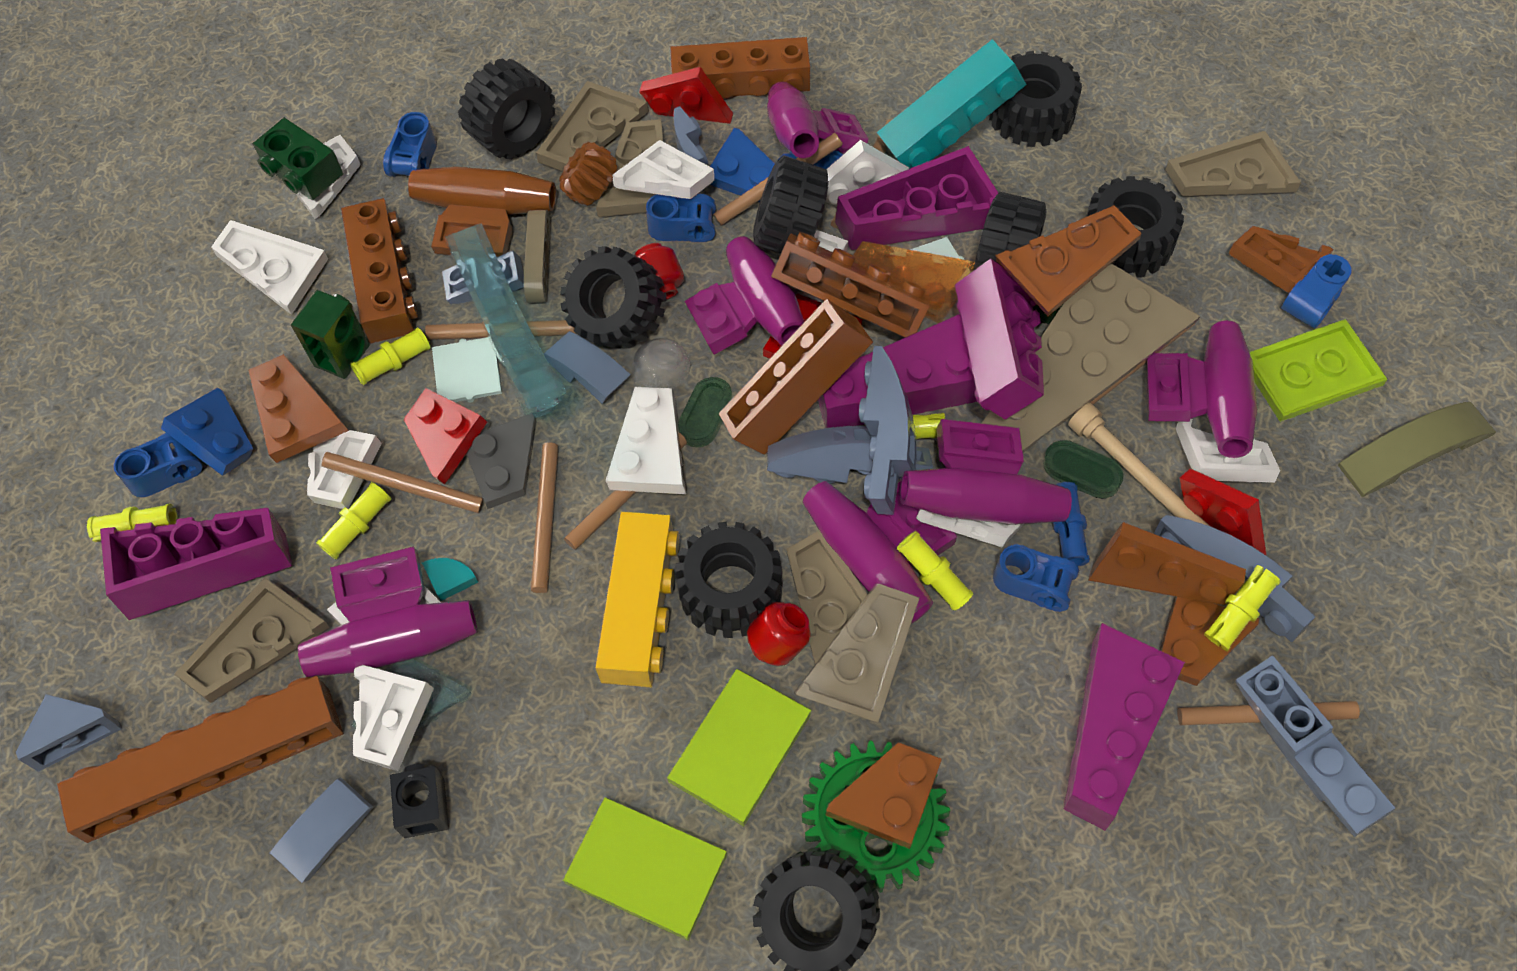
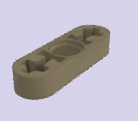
(536, 256)

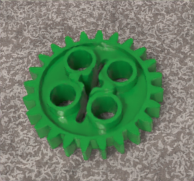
(852, 841)

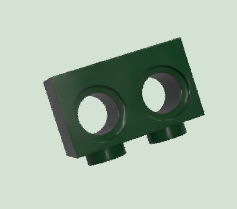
(297, 159)
(330, 333)

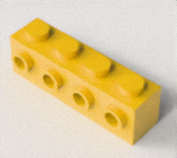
(636, 600)

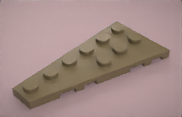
(1094, 345)

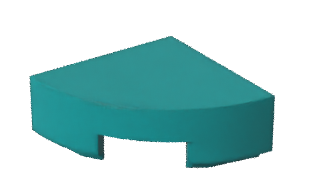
(449, 576)

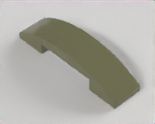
(1415, 445)

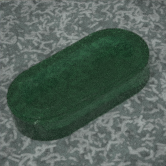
(700, 417)
(1084, 467)

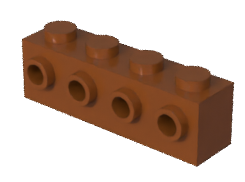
(747, 65)
(378, 270)
(852, 286)
(795, 377)

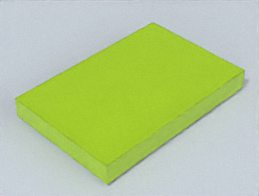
(1314, 370)
(739, 747)
(646, 868)

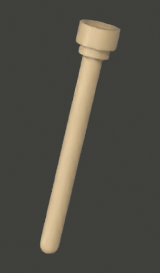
(1089, 423)

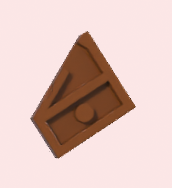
(1276, 256)
(1187, 642)
(889, 795)

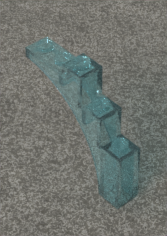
(527, 369)

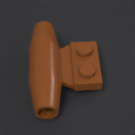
(479, 197)

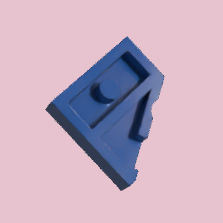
(740, 164)
(210, 432)

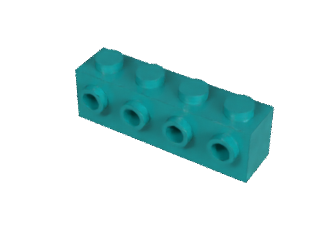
(953, 106)

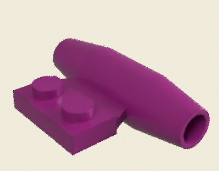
(801, 127)
(732, 308)
(1218, 386)
(983, 479)
(870, 540)
(384, 617)

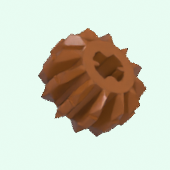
(588, 173)

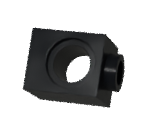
(430, 815)

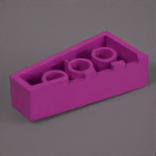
(919, 203)
(1000, 339)
(930, 368)
(189, 559)
(1118, 715)

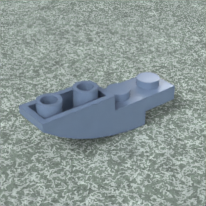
(892, 431)
(829, 454)
(1280, 610)
(1312, 748)

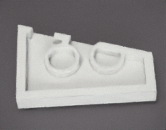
(270, 262)
(648, 445)

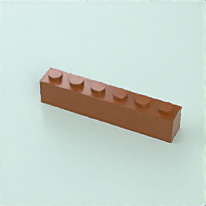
(198, 759)

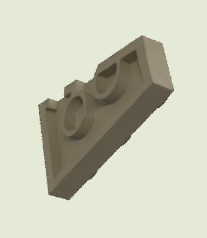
(593, 116)
(635, 140)
(1234, 167)
(824, 590)
(249, 640)
(863, 656)

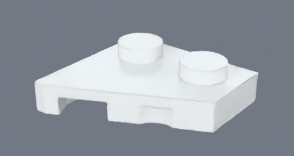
(1205, 458)

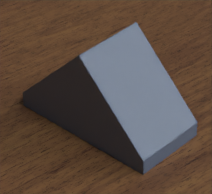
(61, 730)

